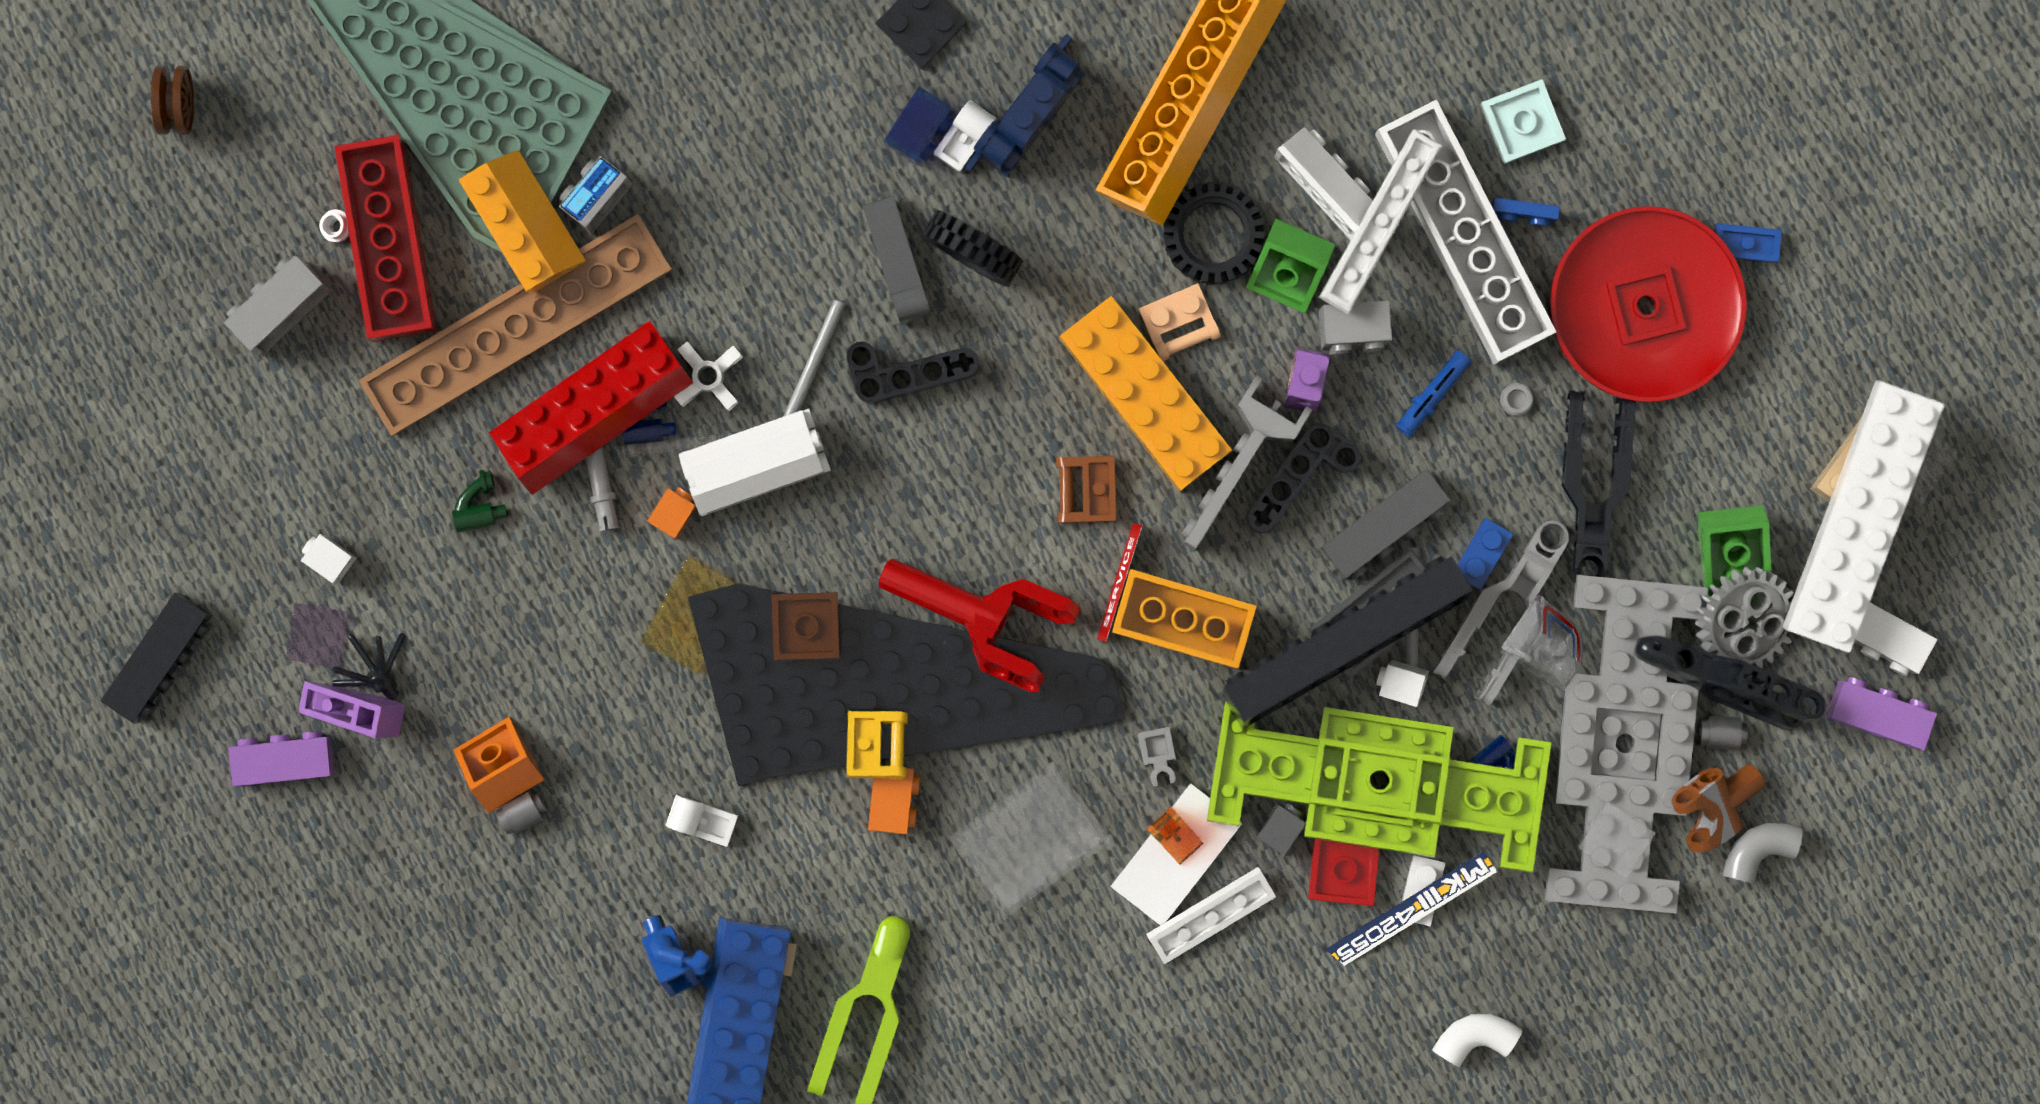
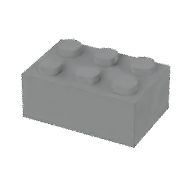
(277, 305)

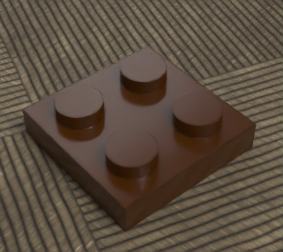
(805, 626)

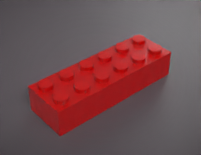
(385, 238)
(590, 408)

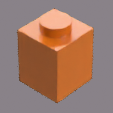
(673, 512)

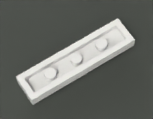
(1211, 915)

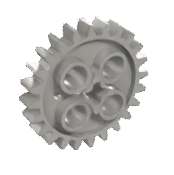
(1746, 617)

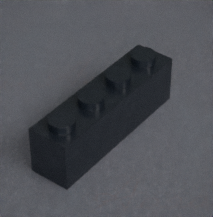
(156, 659)

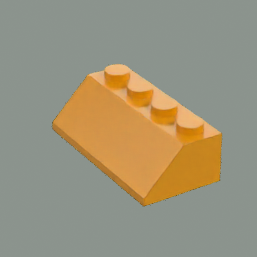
(522, 221)

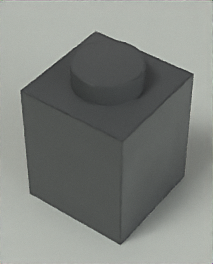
(1281, 828)

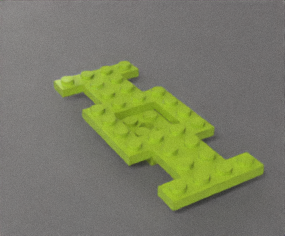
(1422, 785)

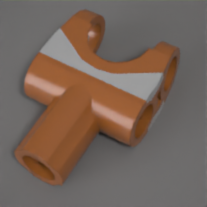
(1717, 804)

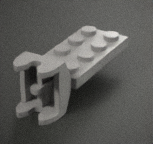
(1263, 425)

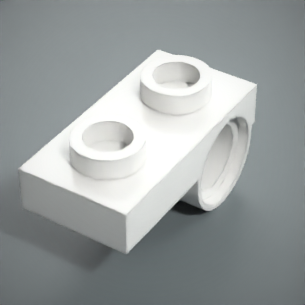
(963, 135)
(701, 820)

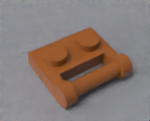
(1098, 489)

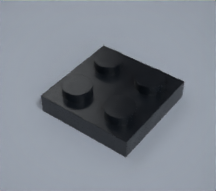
(921, 27)

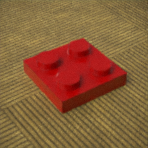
(1343, 873)

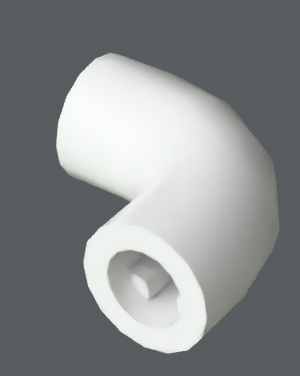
(1477, 1031)

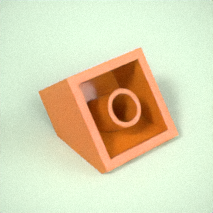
(498, 765)

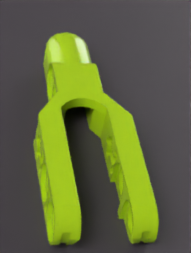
(878, 981)

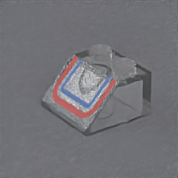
(1546, 644)

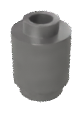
(1722, 732)
(521, 812)

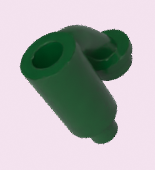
(481, 515)

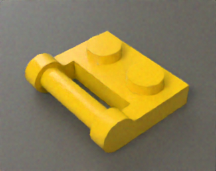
(865, 744)

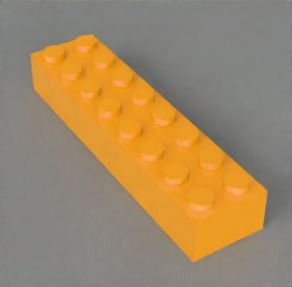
(1186, 105)

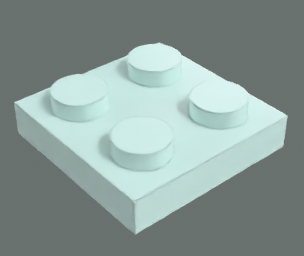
(1523, 121)

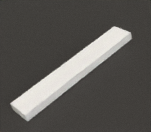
(1380, 221)

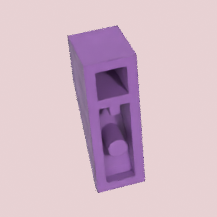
(352, 709)

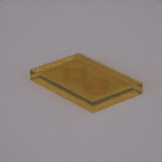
(673, 627)

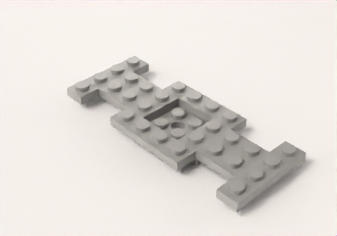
(1630, 701)

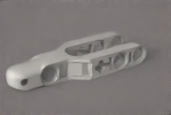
(1524, 579)

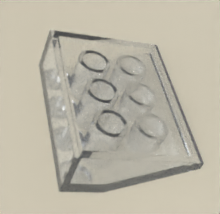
(1029, 839)

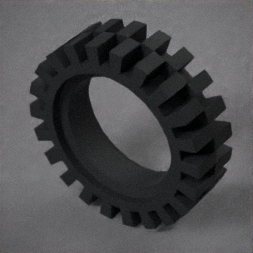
(972, 248)
(1214, 272)

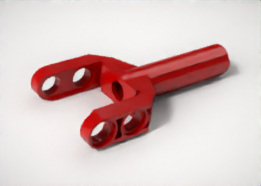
(982, 615)

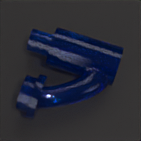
(649, 431)
(1496, 753)

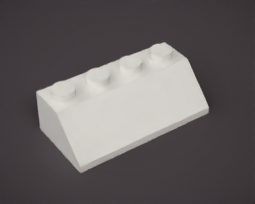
(1325, 179)

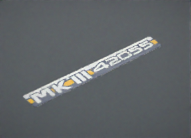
(1412, 909)

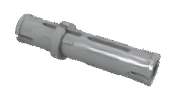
(602, 492)

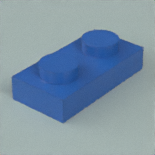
(1539, 214)
(1751, 242)
(1483, 553)

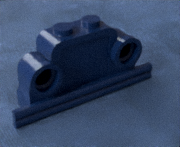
(1010, 138)

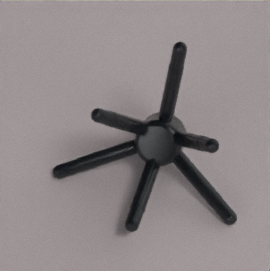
(378, 676)

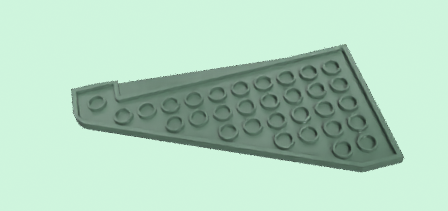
(466, 91)

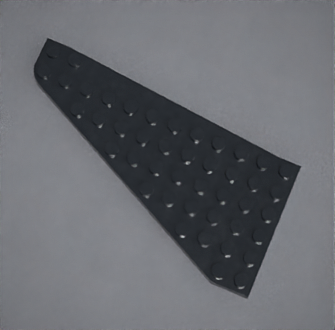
(795, 712)

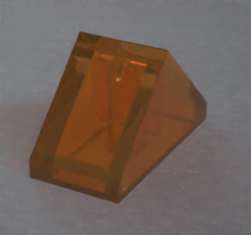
(1174, 835)

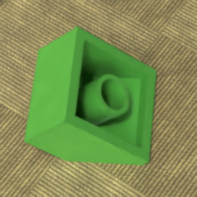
(1290, 265)

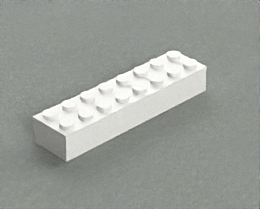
(1470, 239)
(1863, 516)

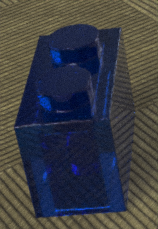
(919, 126)

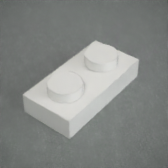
(1421, 874)

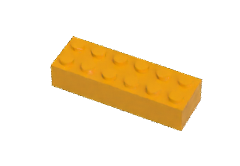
(1145, 393)

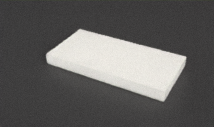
(1153, 876)

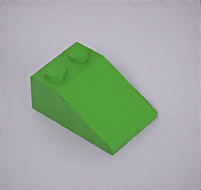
(1733, 541)

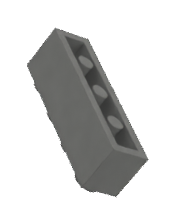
(1384, 524)

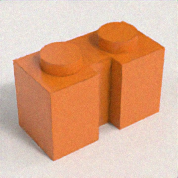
(892, 804)

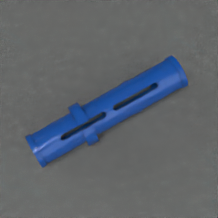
(1408, 423)

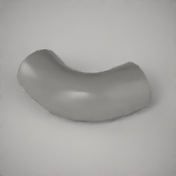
(1759, 843)

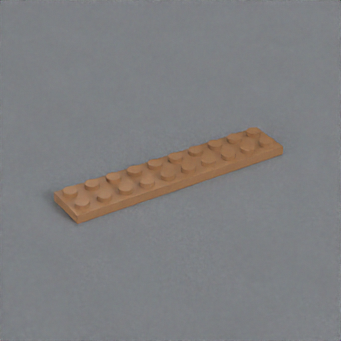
(513, 327)

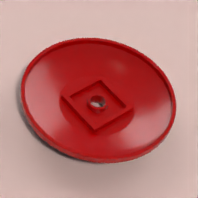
(1694, 295)

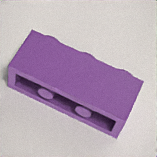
(1881, 713)
(281, 759)

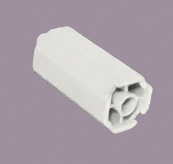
(754, 462)

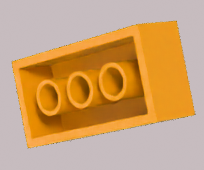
(1184, 619)

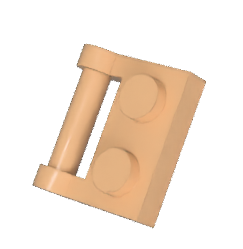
(1175, 312)

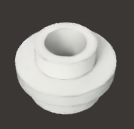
(327, 222)

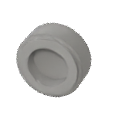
(1516, 399)

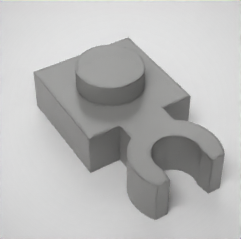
(1157, 748)

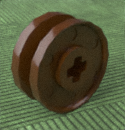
(172, 100)

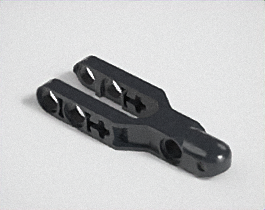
(1594, 520)
(1718, 675)

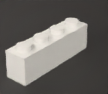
(1893, 640)

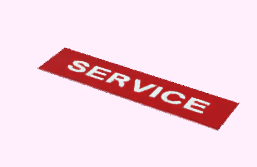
(1119, 582)

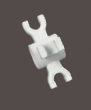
(721, 365)

